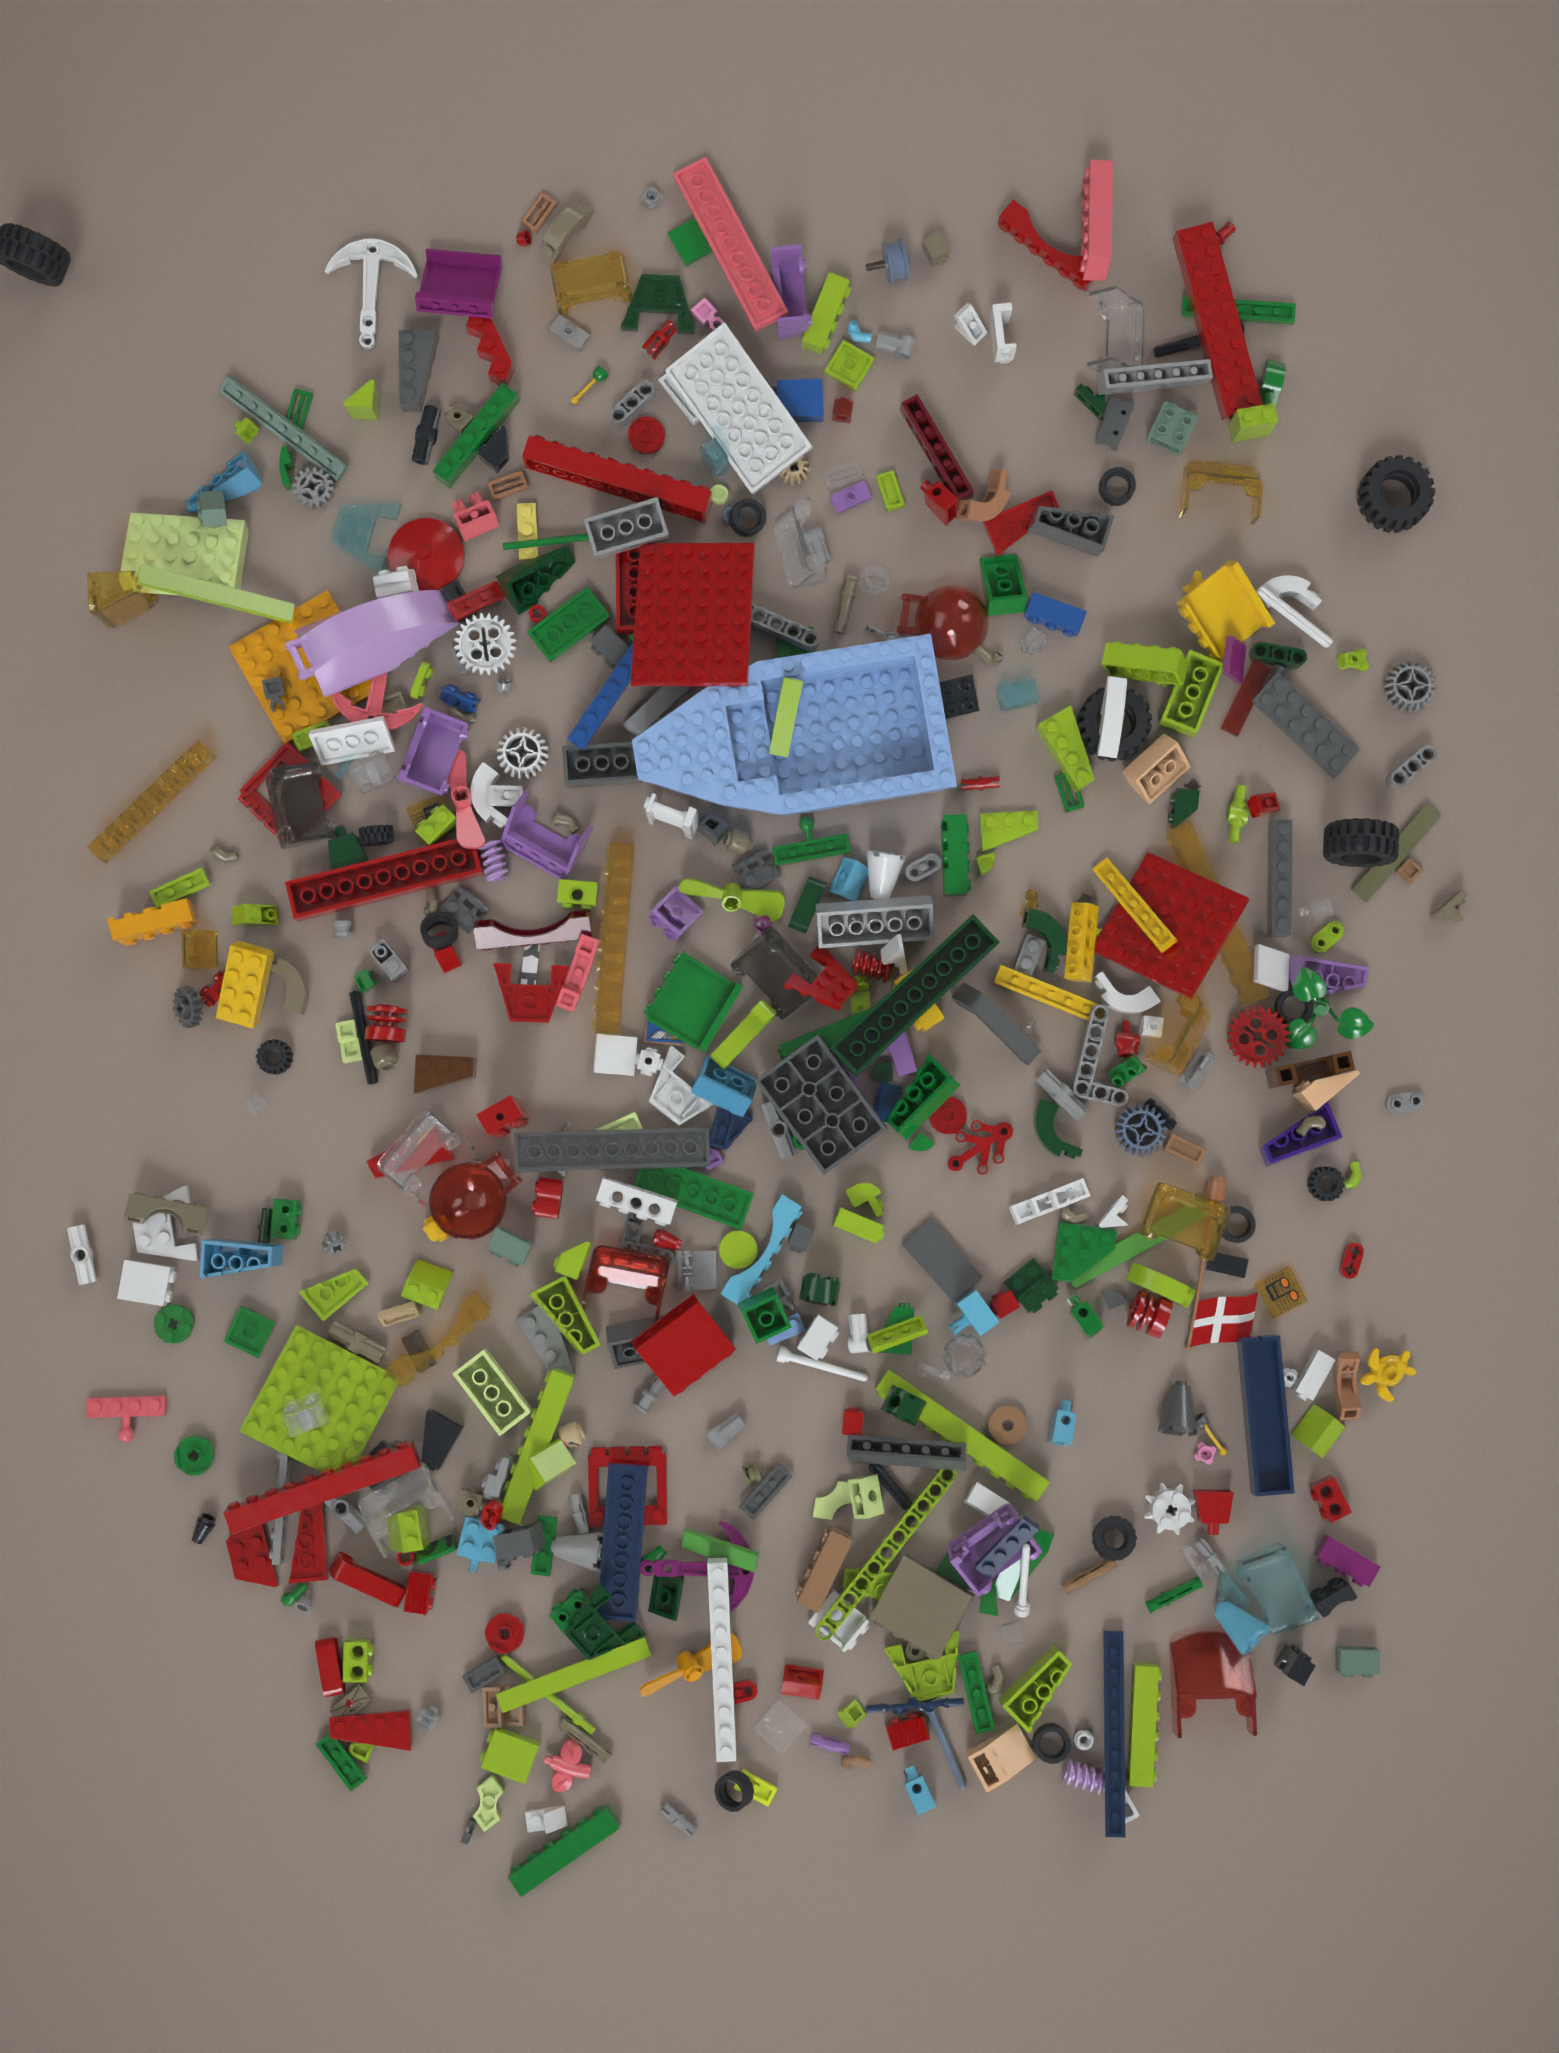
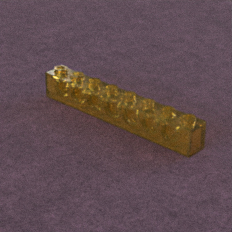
(152, 802)

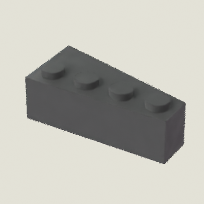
(415, 364)
(1072, 528)

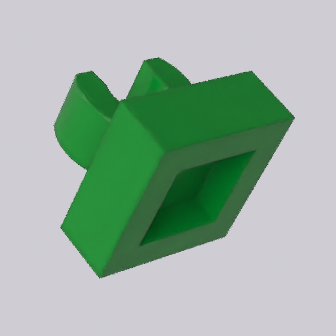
(364, 981)

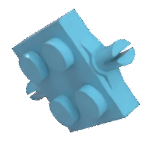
(477, 1542)

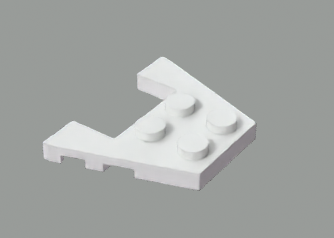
(673, 1095)
(158, 1233)

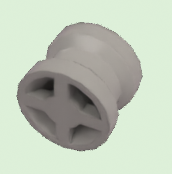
(342, 929)

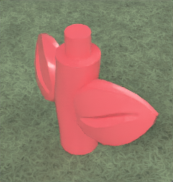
(567, 1766)

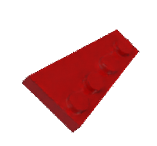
(1014, 522)
(379, 1729)

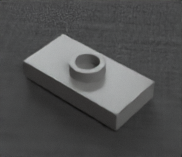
(569, 332)

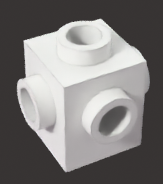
(656, 1063)

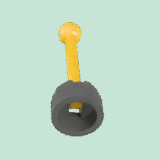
(1202, 1424)

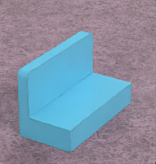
(849, 879)

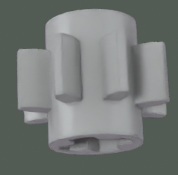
(334, 1242)
(428, 1718)

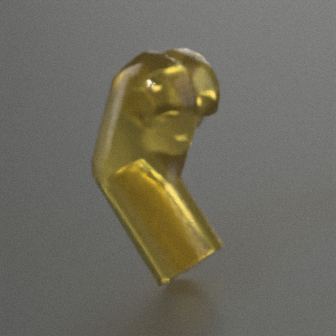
(1031, 900)

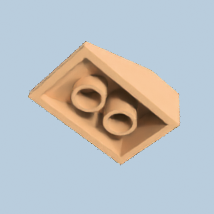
(1317, 1092)

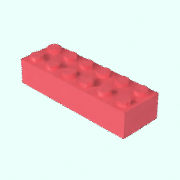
(1097, 220)

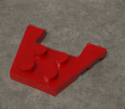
(831, 986)
(530, 1001)

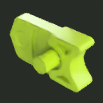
(862, 982)

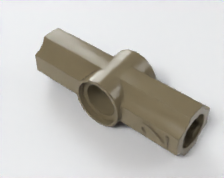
(357, 1341)

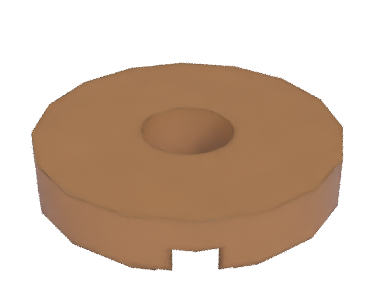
(1010, 1436)

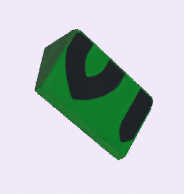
(437, 1549)

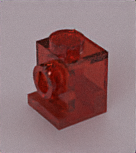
(843, 408)

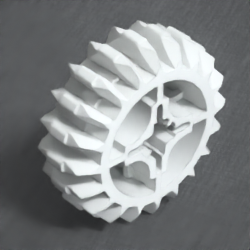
(523, 737)

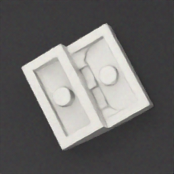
(615, 1054)

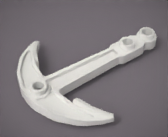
(371, 264)

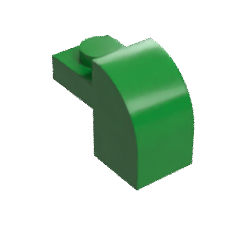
(1272, 381)

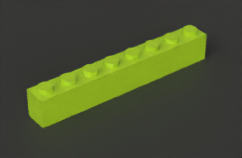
(538, 1436)

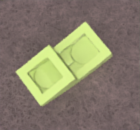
(348, 1041)

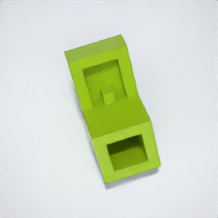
(866, 1192)

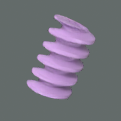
(492, 861)
(1083, 1775)

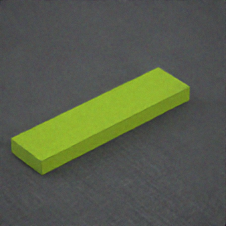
(785, 716)

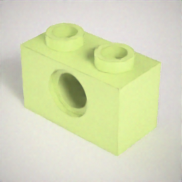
(865, 1496)

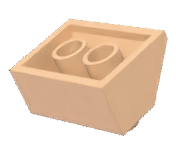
(1156, 768)

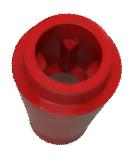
(666, 1240)

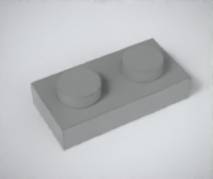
(1029, 955)

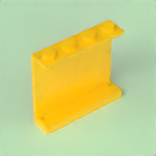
(1224, 607)

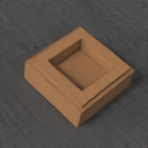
(1409, 870)

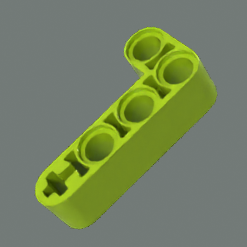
(743, 1034)

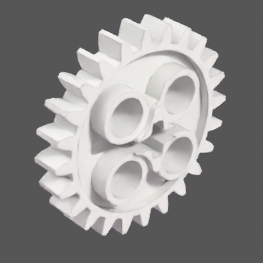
(468, 646)

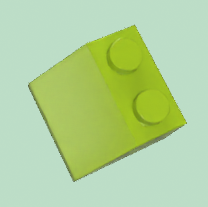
(573, 1260)
(427, 1284)

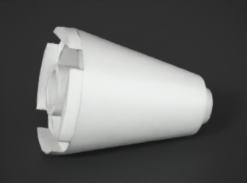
(883, 872)

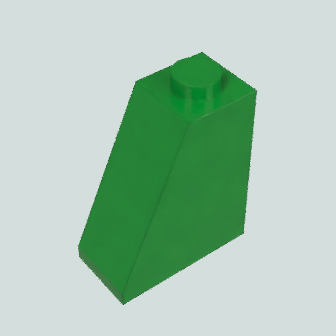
(899, 1314)

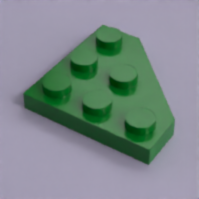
(1080, 1249)

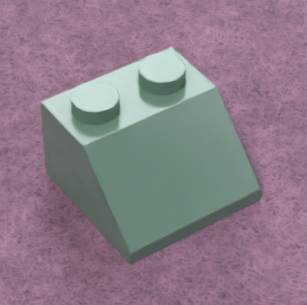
(510, 1246)

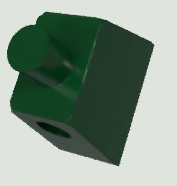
(345, 849)

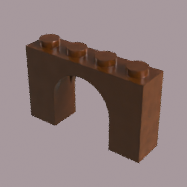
(1309, 1069)

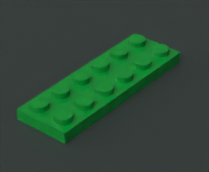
(698, 1194)

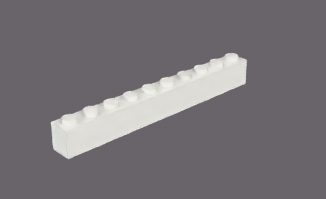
(721, 1659)

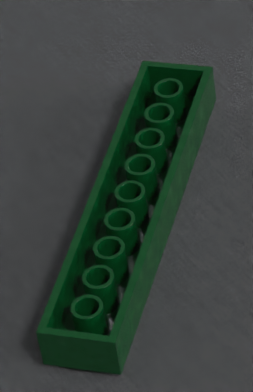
(914, 995)

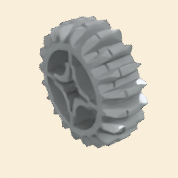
(1425, 685)

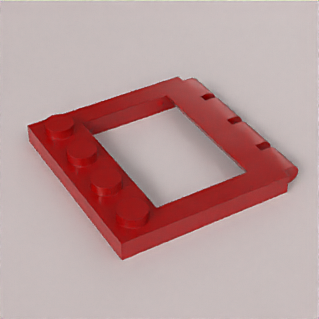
(262, 808)
(654, 1513)

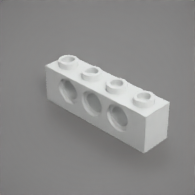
(666, 1204)

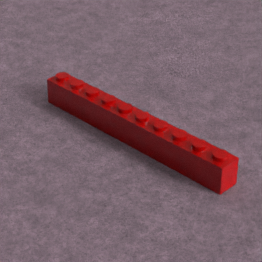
(322, 1487)

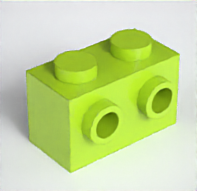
(436, 825)

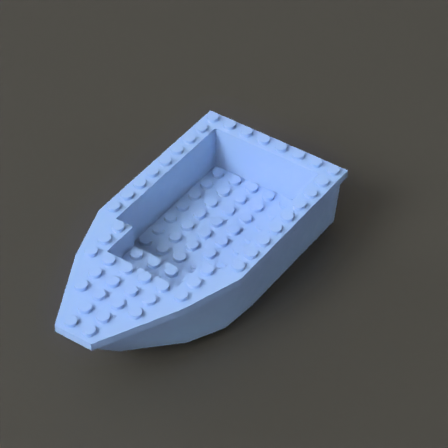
(861, 733)

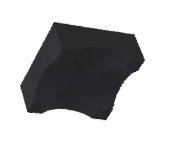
(1328, 1597)

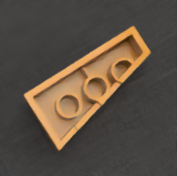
(152, 922)

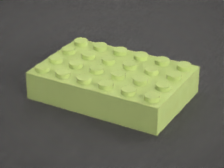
(186, 548)

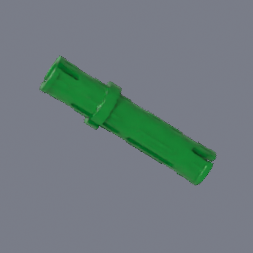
(1173, 1594)

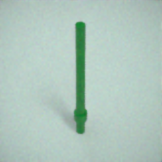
(545, 541)

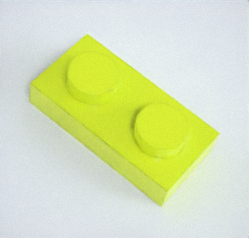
(763, 1790)

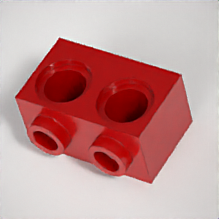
(1333, 1496)

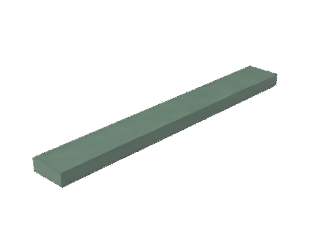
(283, 428)

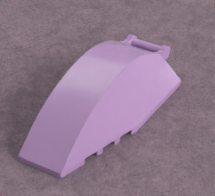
(370, 638)

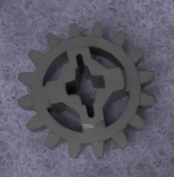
(187, 1007)

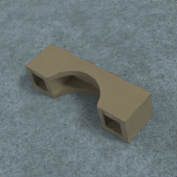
(141, 1207)

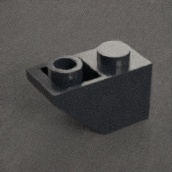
(496, 451)

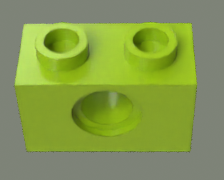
(567, 888)

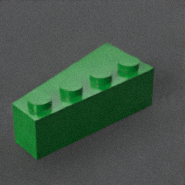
(954, 855)

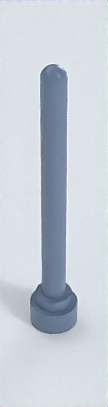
(946, 1747)

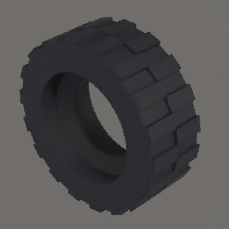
(1124, 1527)

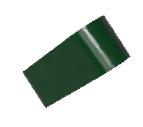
(1286, 652)
(806, 906)

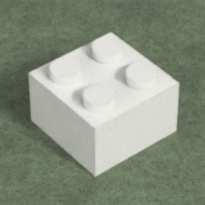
(817, 1337)

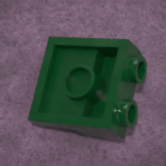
(1031, 1286)

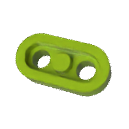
(424, 673)
(1326, 936)

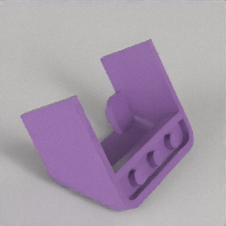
(789, 282)
(539, 844)

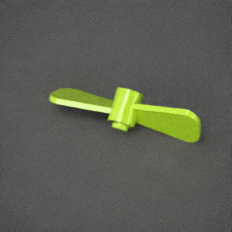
(733, 897)

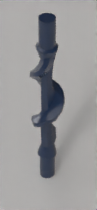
(915, 1703)

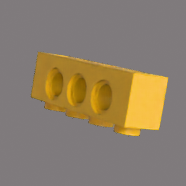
(1081, 942)

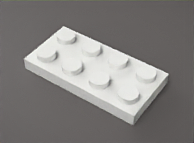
(351, 740)

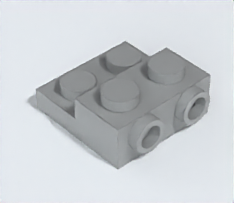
(495, 1481)

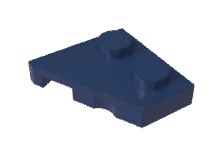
(727, 1128)

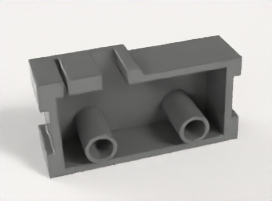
(1114, 422)

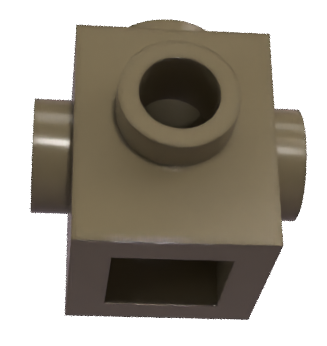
(464, 1504)

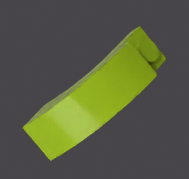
(1161, 1284)

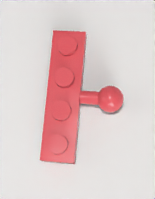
(126, 1408)

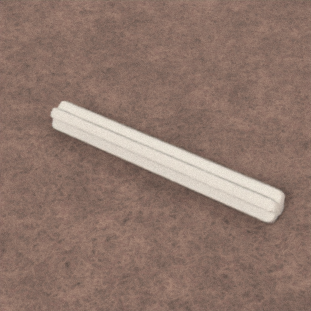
(1295, 617)

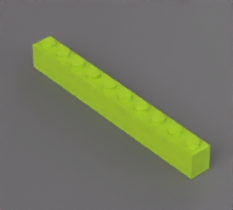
(978, 1446)

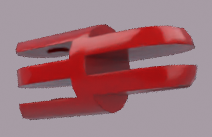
(660, 339)

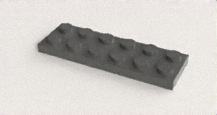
(1305, 725)

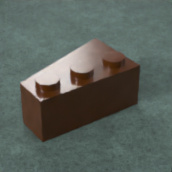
(440, 1071)

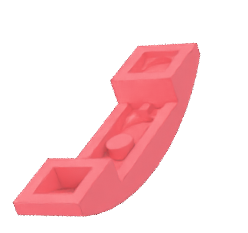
(578, 972)

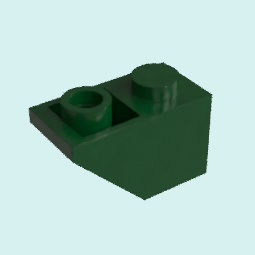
(1184, 804)

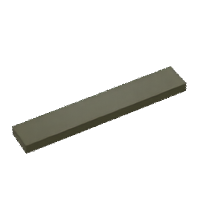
(1407, 841)

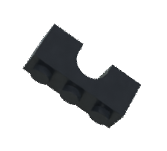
(1295, 1664)

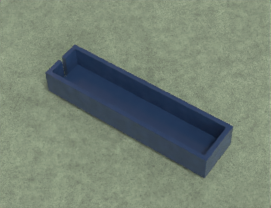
(1265, 1415)

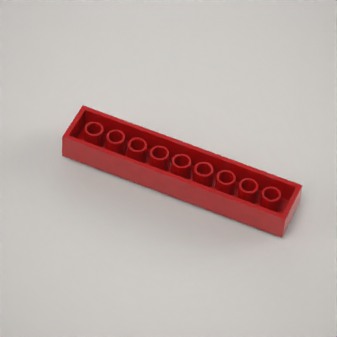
(1216, 318)
(616, 478)
(382, 879)

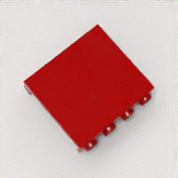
(683, 1345)

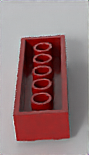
(626, 590)

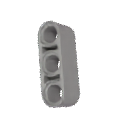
(633, 396)
(1417, 760)

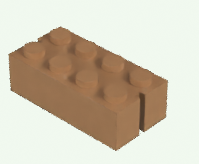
(824, 1568)

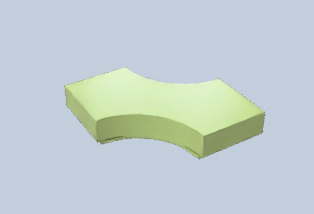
(827, 1505)
(489, 1793)

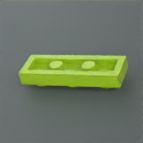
(180, 887)
(897, 1334)

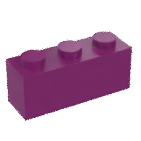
(1346, 1561)

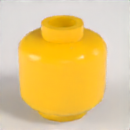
(433, 1231)

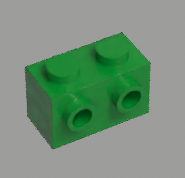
(286, 1219)
(564, 1612)

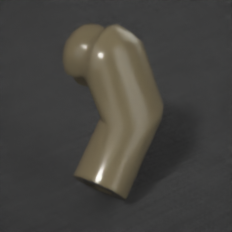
(566, 819)
(433, 902)

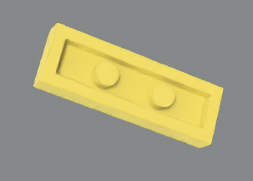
(527, 529)

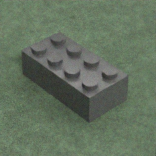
(599, 765)

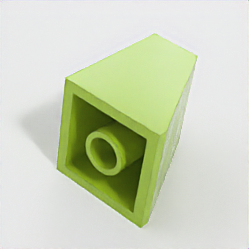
(408, 1529)

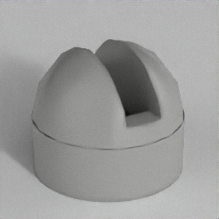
(504, 685)
(303, 1604)

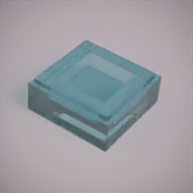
(343, 770)

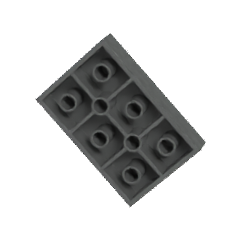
(821, 1104)

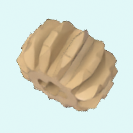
(802, 470)

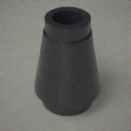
(203, 1527)

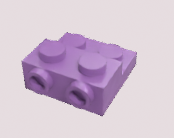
(675, 914)

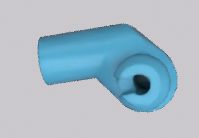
(856, 333)

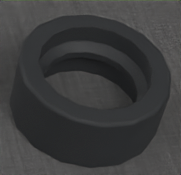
(1121, 472)
(757, 507)
(433, 920)
(1279, 1002)
(1250, 1228)
(1051, 1727)
(744, 1784)

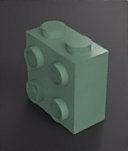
(1172, 428)

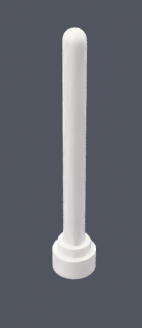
(785, 1355)
(1022, 1607)

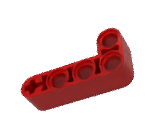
(366, 1581)

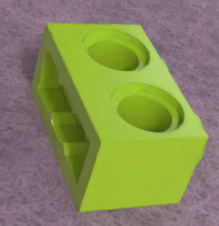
(352, 1659)

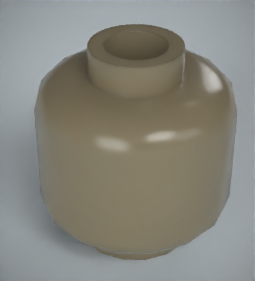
(738, 840)
(384, 1056)

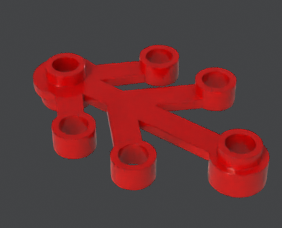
(983, 1145)

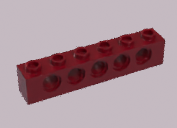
(936, 448)

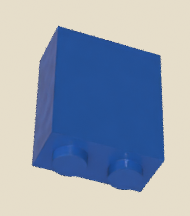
(802, 398)

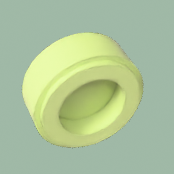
(719, 494)

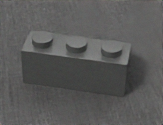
(619, 1341)

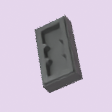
(484, 1674)

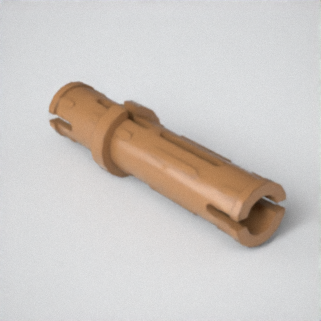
(1088, 1575)

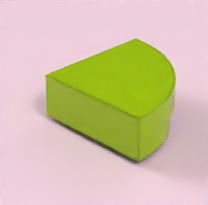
(985, 863)

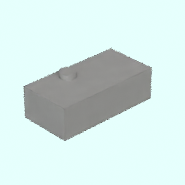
(626, 528)

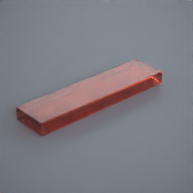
(1242, 703)

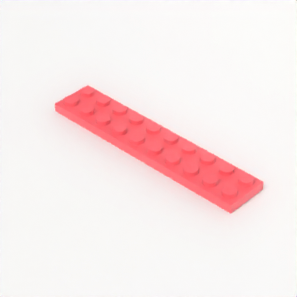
(730, 244)

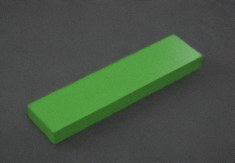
(718, 1548)

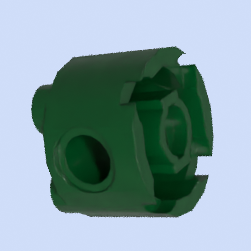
(820, 1290)
(903, 1405)

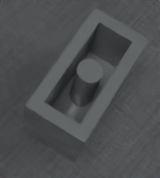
(609, 646)

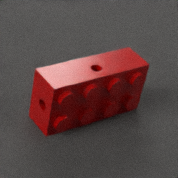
(503, 1116)

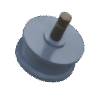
(894, 261)

